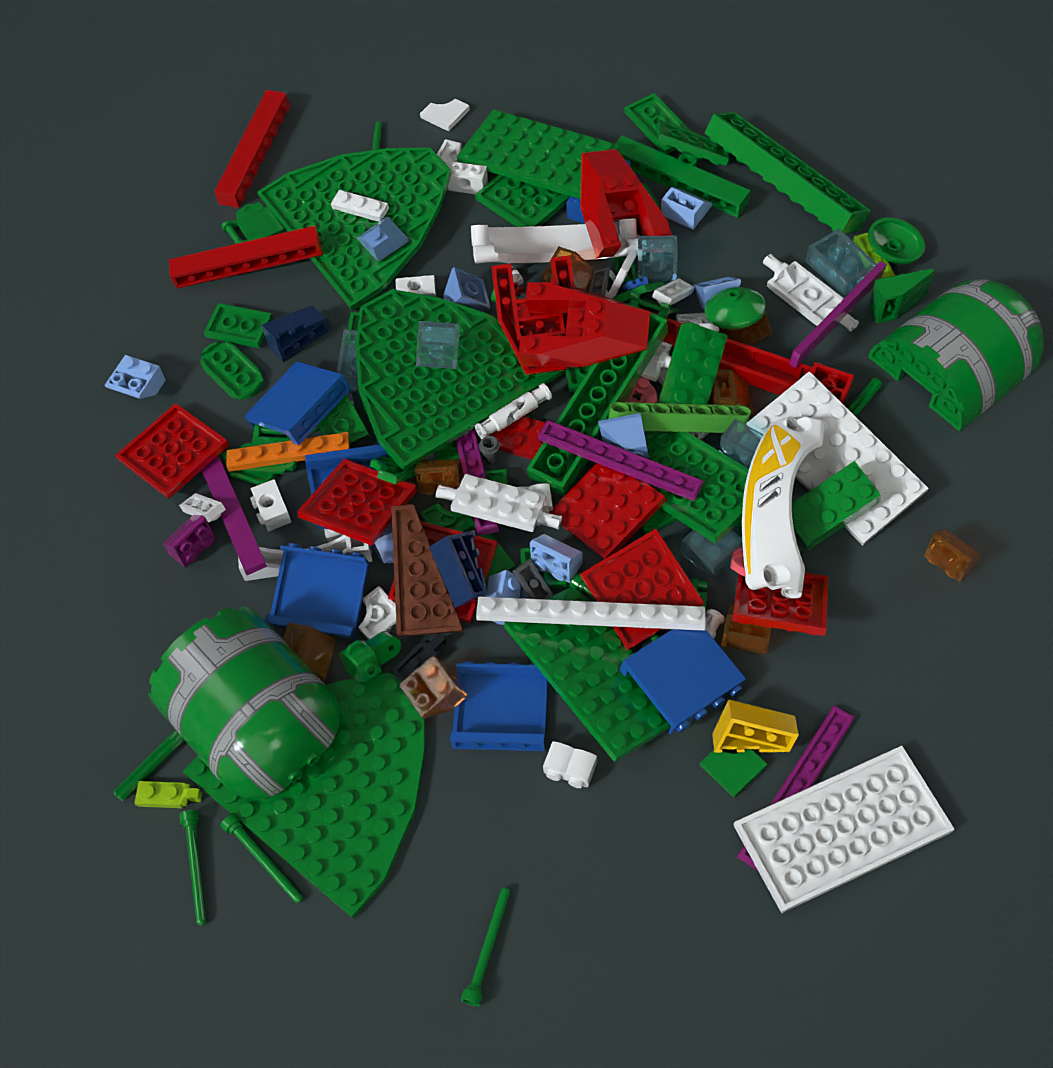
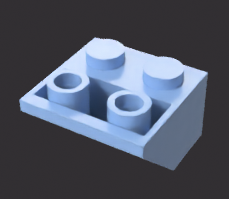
(684, 207)
(136, 378)
(555, 557)
(505, 586)

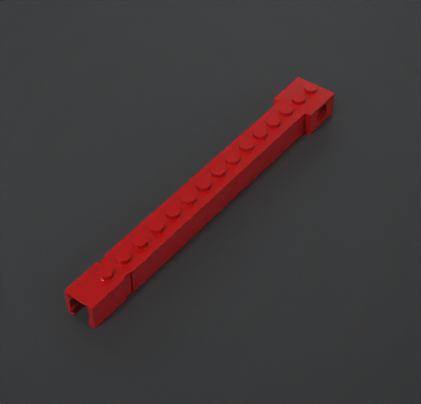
(765, 368)

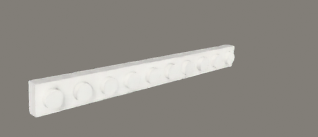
(591, 613)

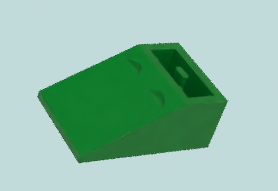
(898, 294)

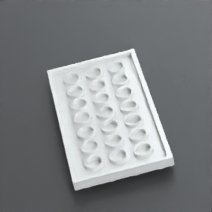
(843, 442)
(842, 828)

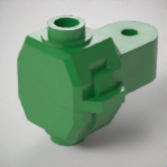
(364, 658)

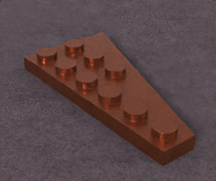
(420, 592)

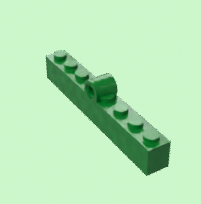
(684, 175)

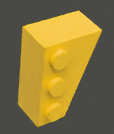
(754, 727)

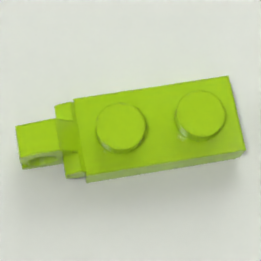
(166, 794)

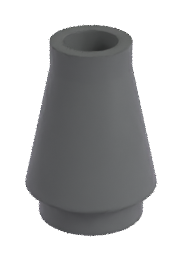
(489, 447)

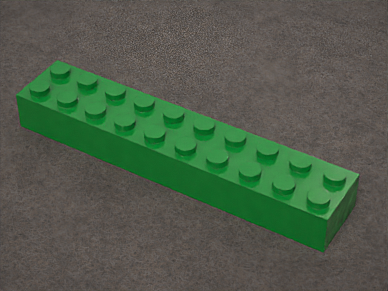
(787, 172)
(602, 386)

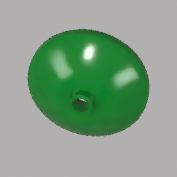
(896, 240)
(735, 308)

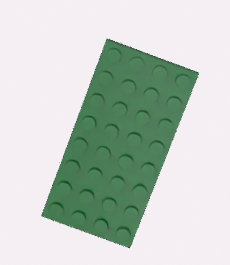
(531, 152)
(721, 497)
(586, 673)

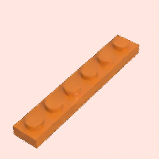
(284, 451)

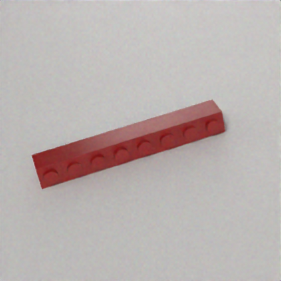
(252, 149)
(245, 257)

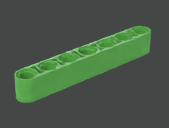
(682, 416)

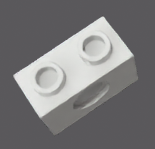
(467, 177)
(421, 285)
(276, 514)

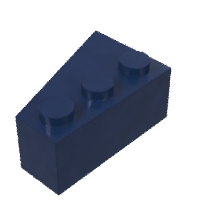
(294, 331)
(459, 567)

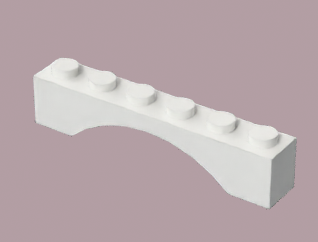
(273, 557)

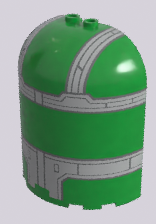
(966, 348)
(245, 702)

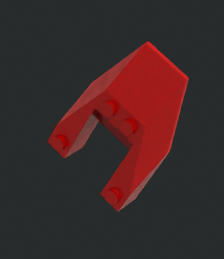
(615, 193)
(514, 313)
(594, 332)

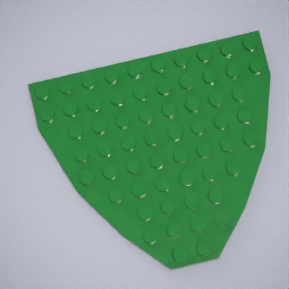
(405, 178)
(429, 407)
(352, 805)

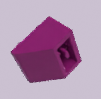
(190, 540)

